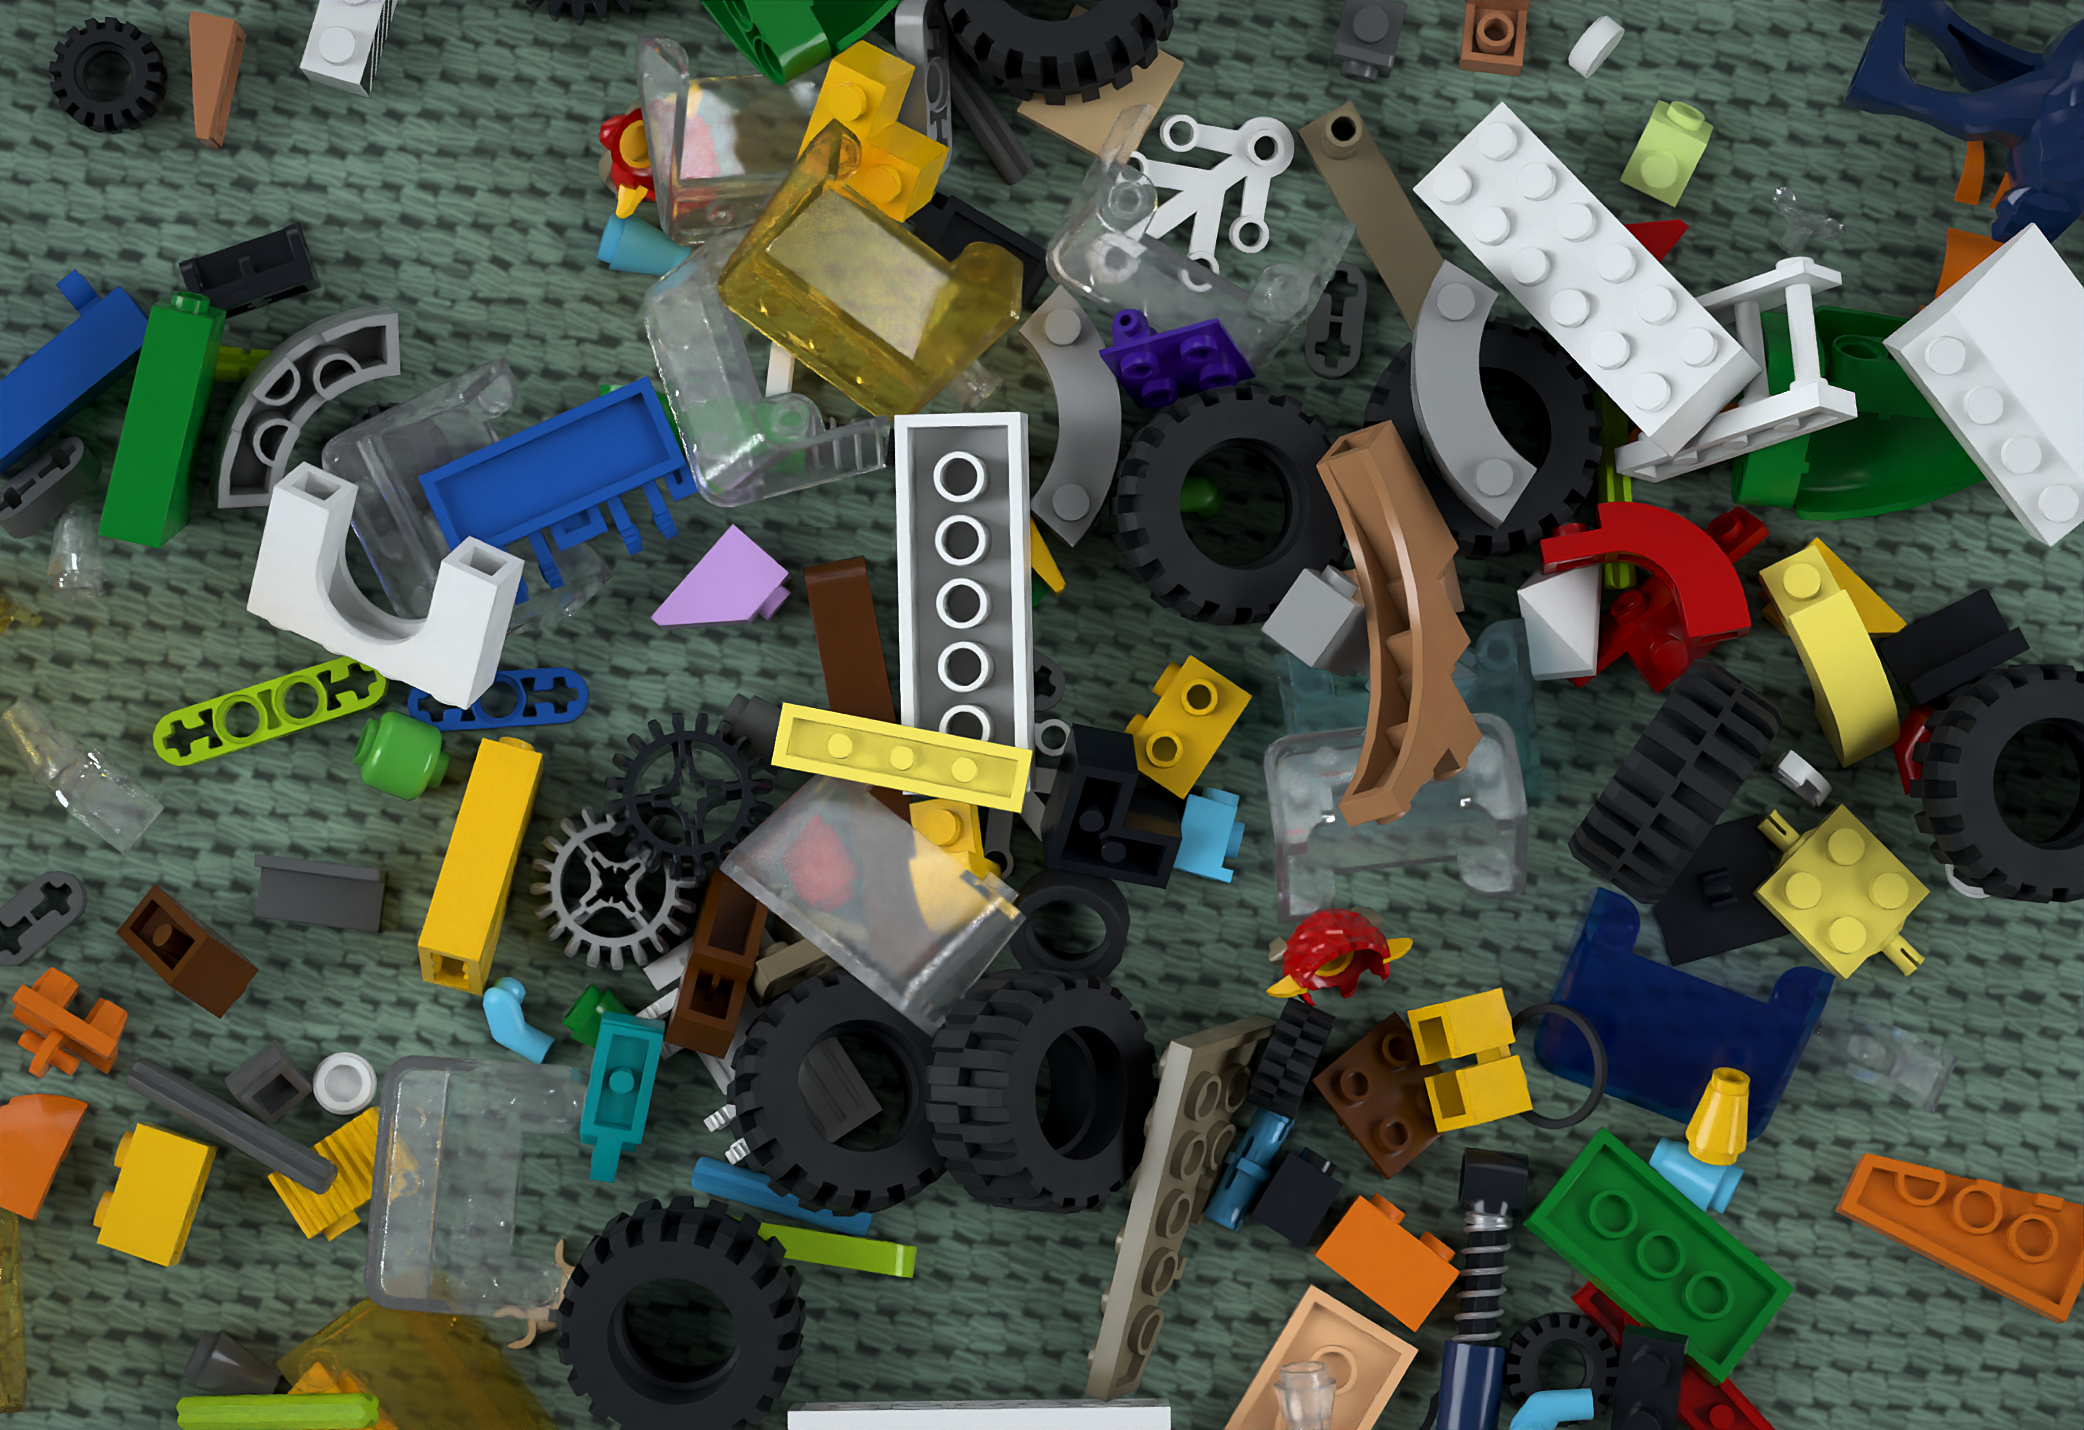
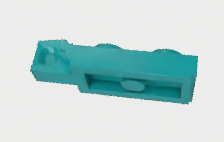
(619, 1089)

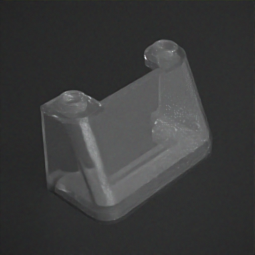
(1466, 819)
(877, 896)

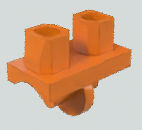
(45, 1012)

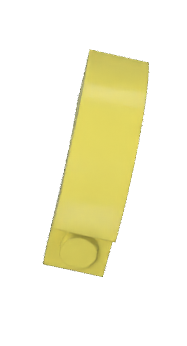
(1838, 655)

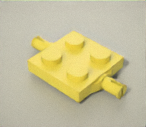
(1841, 892)

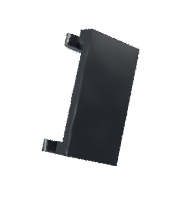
(254, 272)

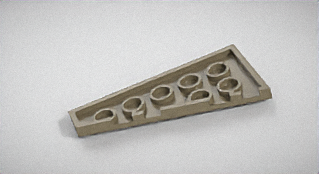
(1180, 1168)

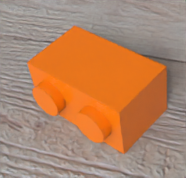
(1387, 1260)

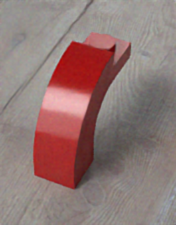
(1671, 548)

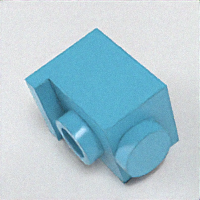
(1209, 835)

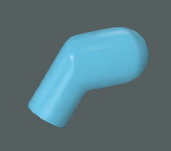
(508, 1023)
(1549, 1407)

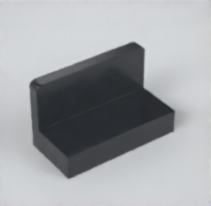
(1950, 648)

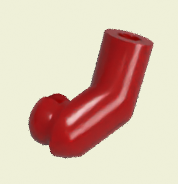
(1912, 731)

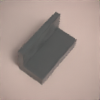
(321, 893)

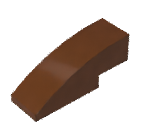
(717, 968)

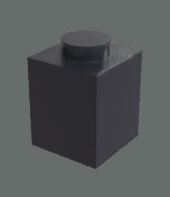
(1297, 1196)

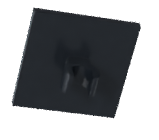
(1712, 898)

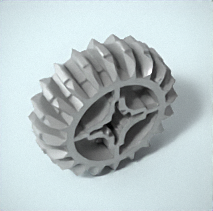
(570, 920)

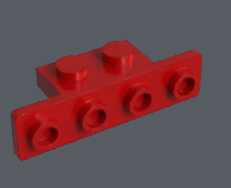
(1647, 620)

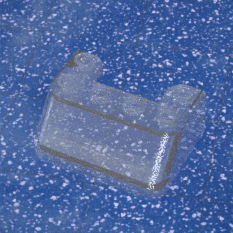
(452, 1185)

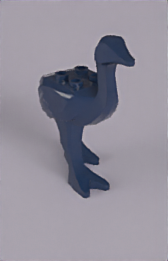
(2016, 100)

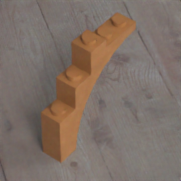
(1415, 638)

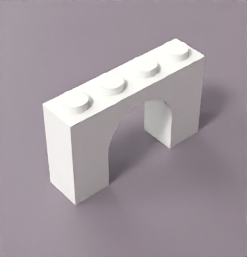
(308, 590)

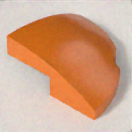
(33, 1142)

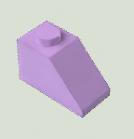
(727, 587)

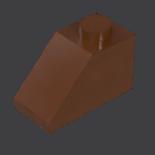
(187, 952)

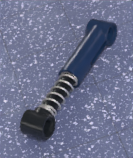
(1473, 1366)

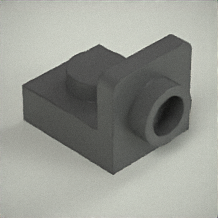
(1367, 39)

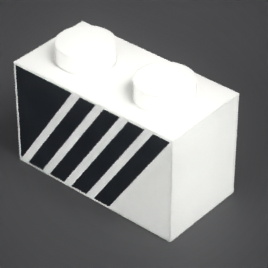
(347, 43)

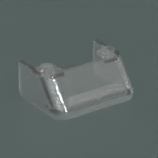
(1117, 266)
(732, 436)

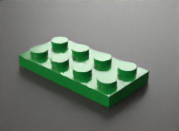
(1658, 1255)

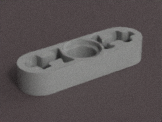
(923, 40)

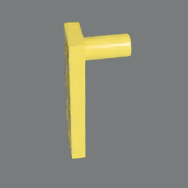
(902, 758)

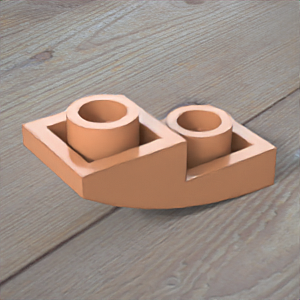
(1494, 36)

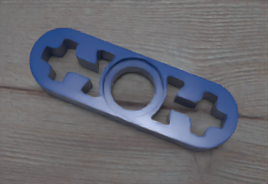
(546, 711)

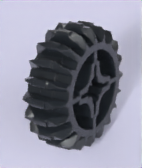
(660, 803)

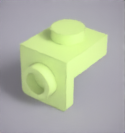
(1668, 151)

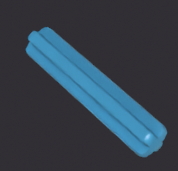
(751, 1189)

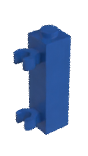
(70, 367)

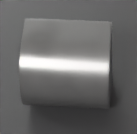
(269, 1083)

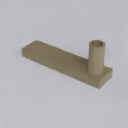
(1376, 204)

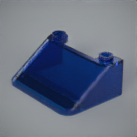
(1670, 1027)

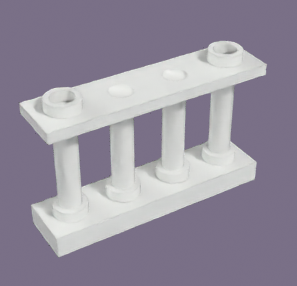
(1759, 416)

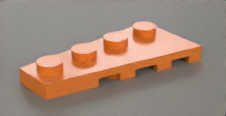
(1989, 1233)

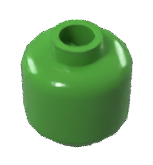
(400, 755)

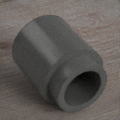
(758, 721)

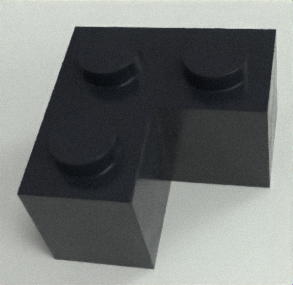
(1099, 819)

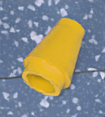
(1721, 1118)

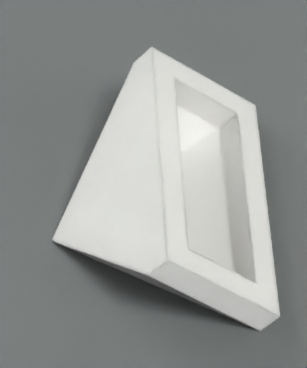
(1562, 621)

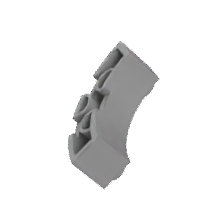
(287, 390)
(1451, 402)
(1088, 415)
(1327, 626)

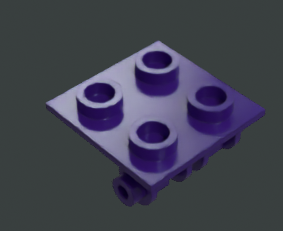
(1173, 363)

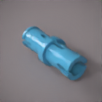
(1248, 1168)

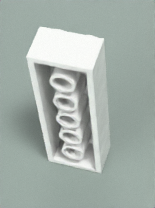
(1587, 280)
(965, 576)
(984, 1415)

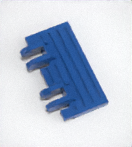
(559, 477)

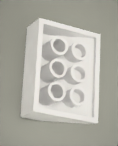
(2007, 377)

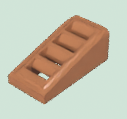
(215, 64)

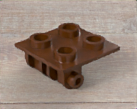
(1382, 1095)

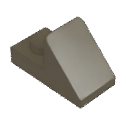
(786, 965)

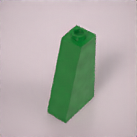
(164, 422)

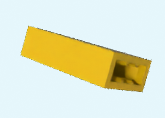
(480, 866)

